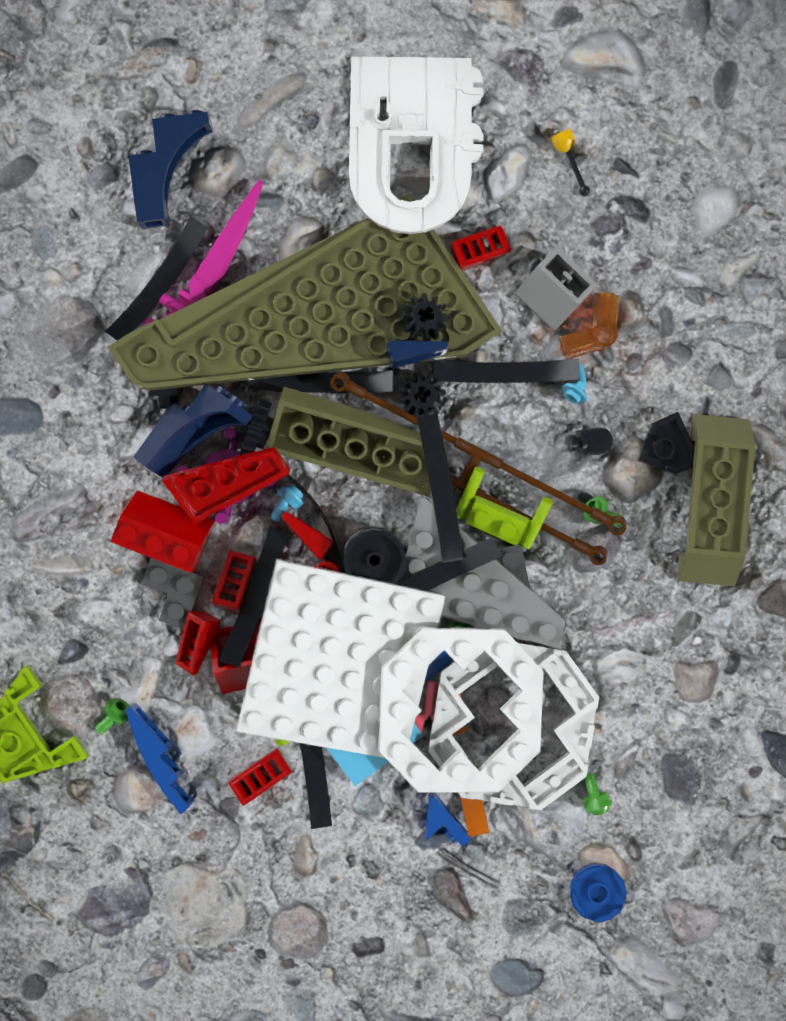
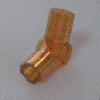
(603, 318)

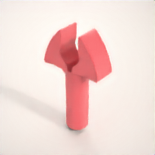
(431, 694)

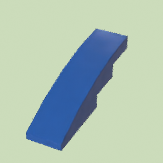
(152, 745)

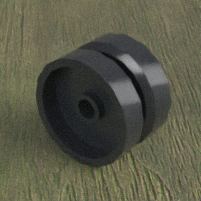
(369, 542)

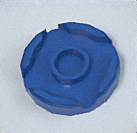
(597, 892)

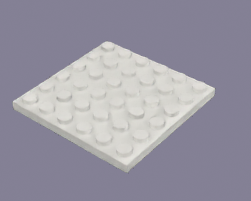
(324, 656)

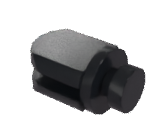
(590, 441)

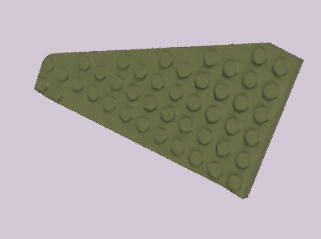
(311, 314)

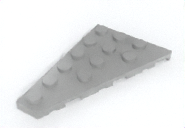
(486, 595)

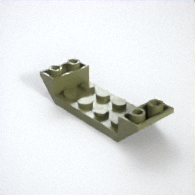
(718, 500)

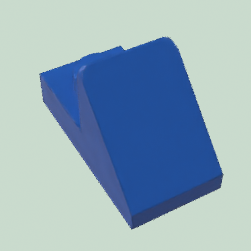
(439, 815)

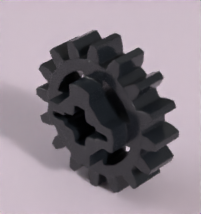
(257, 429)

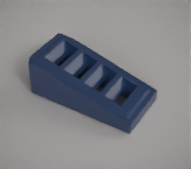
(409, 352)

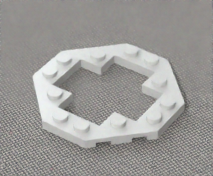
(399, 710)
(573, 732)

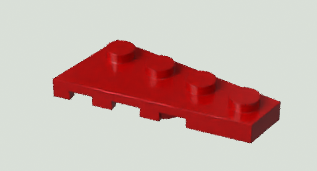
(222, 483)

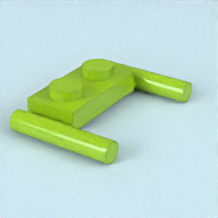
(498, 519)

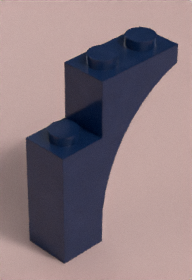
(154, 171)
(187, 426)

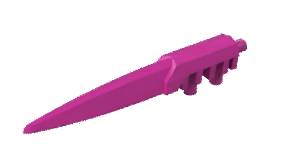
(218, 258)

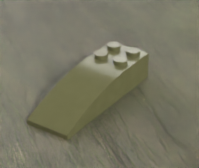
(349, 441)

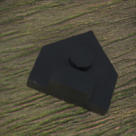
(668, 446)

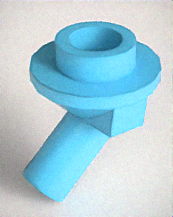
(575, 391)
(290, 497)

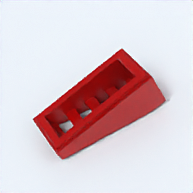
(465, 264)
(312, 538)
(217, 600)
(198, 631)
(238, 789)

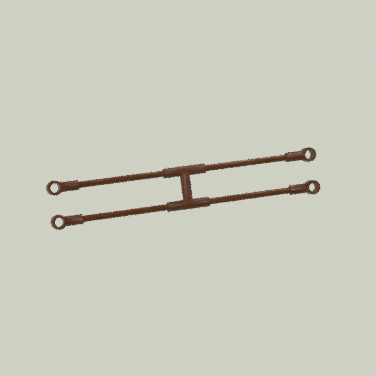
(478, 455)

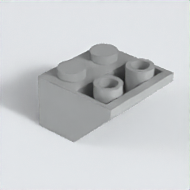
(556, 288)

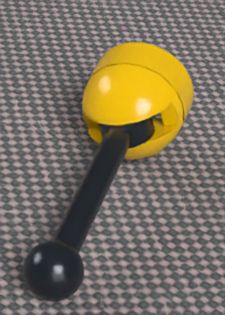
(564, 143)

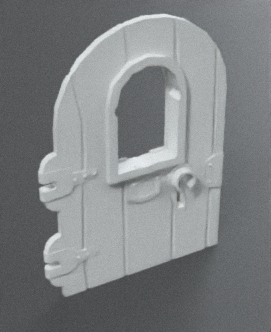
(428, 105)

